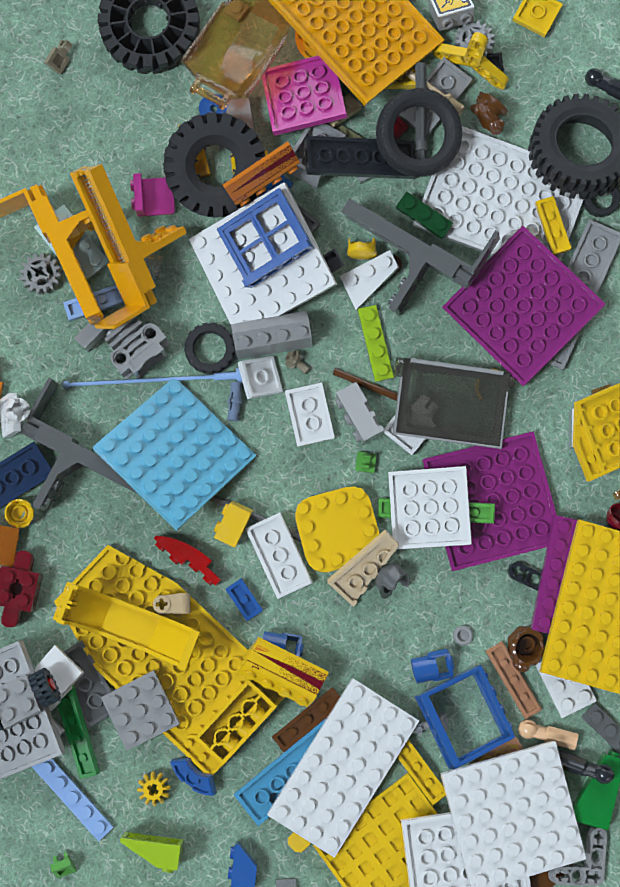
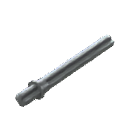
(421, 114)

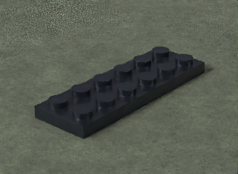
(351, 157)

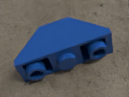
(244, 867)

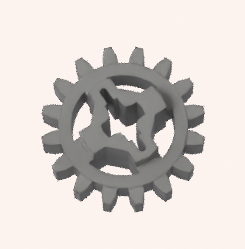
(469, 30)
(44, 266)

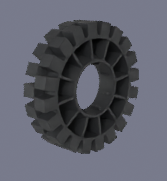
(148, 52)
(189, 142)

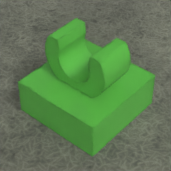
(365, 462)
(63, 867)

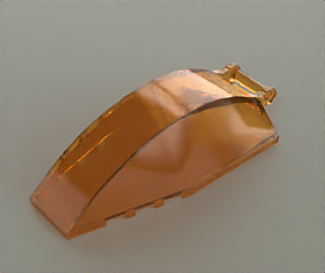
(235, 49)

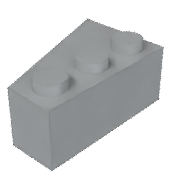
(358, 414)

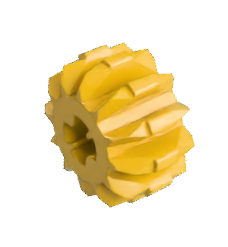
(147, 790)

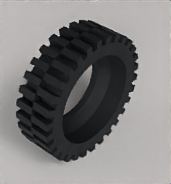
(556, 167)

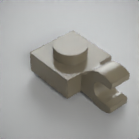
(57, 57)

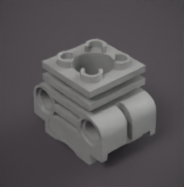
(133, 343)

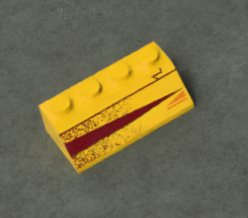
(282, 672)

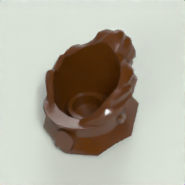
(489, 113)
(525, 647)

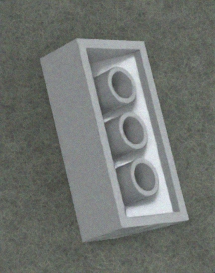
(272, 335)

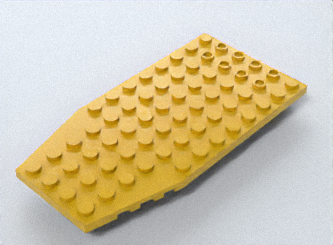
(210, 698)

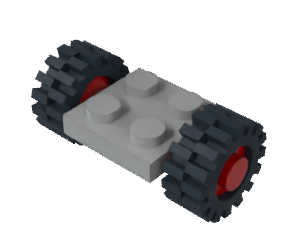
(22, 697)

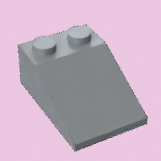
(299, 149)

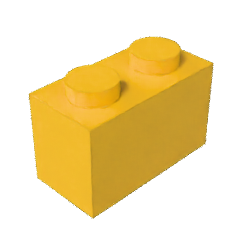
(233, 523)

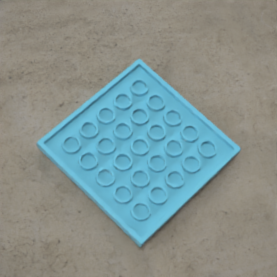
(174, 453)

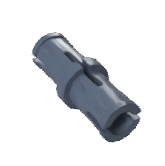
(234, 401)

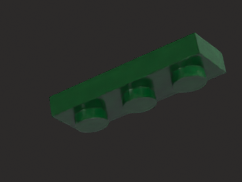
(424, 215)

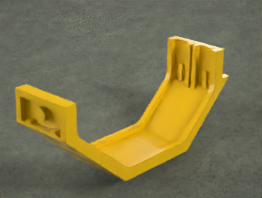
(127, 624)

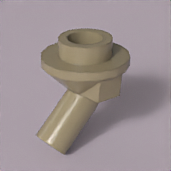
(293, 359)

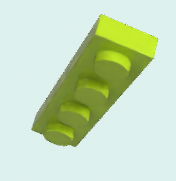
(375, 343)

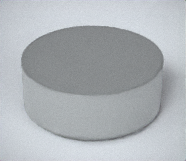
(462, 635)

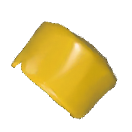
(361, 250)

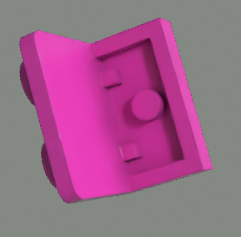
(151, 196)

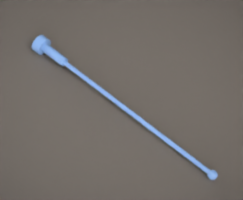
(217, 376)

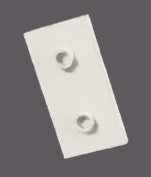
(279, 555)

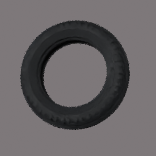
(448, 117)

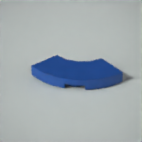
(199, 781)

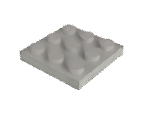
(140, 710)

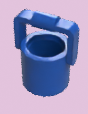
(281, 639)
(426, 668)

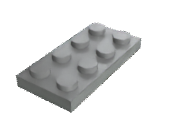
(445, 78)

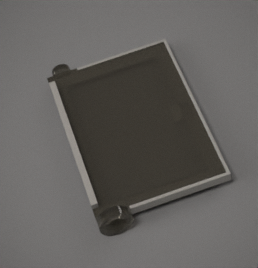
(451, 402)

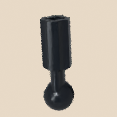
(596, 79)
(602, 773)

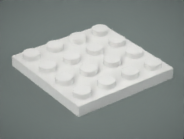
(430, 507)

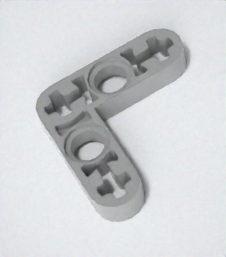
(590, 867)

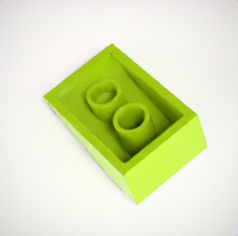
(157, 850)

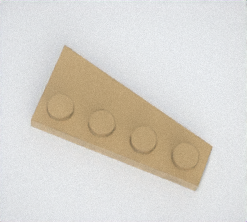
(357, 573)

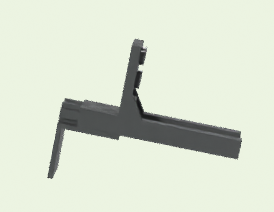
(420, 254)
(71, 454)

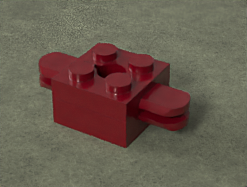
(18, 588)

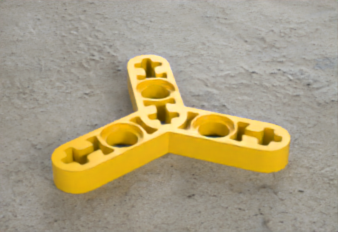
(474, 57)

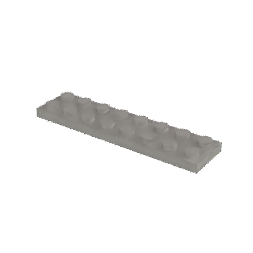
(590, 265)

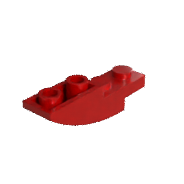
(183, 552)

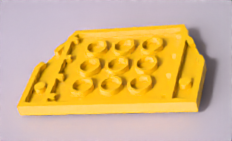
(598, 432)

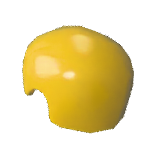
(15, 510)

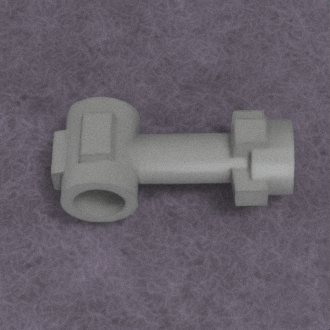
(423, 725)

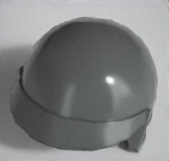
(388, 577)

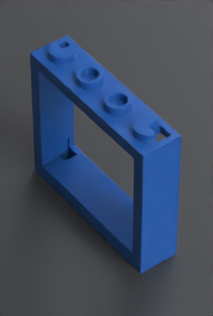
(438, 731)

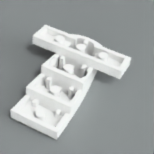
(63, 671)

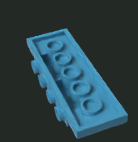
(263, 789)

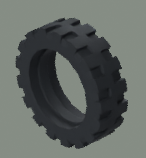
(204, 329)

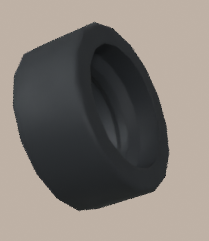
(592, 210)

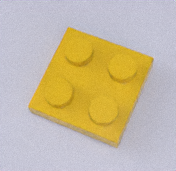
(537, 15)

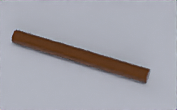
(365, 384)

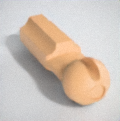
(563, 738)

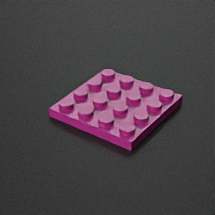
(302, 95)

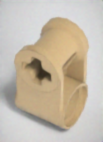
(176, 603)

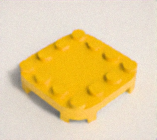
(335, 527)

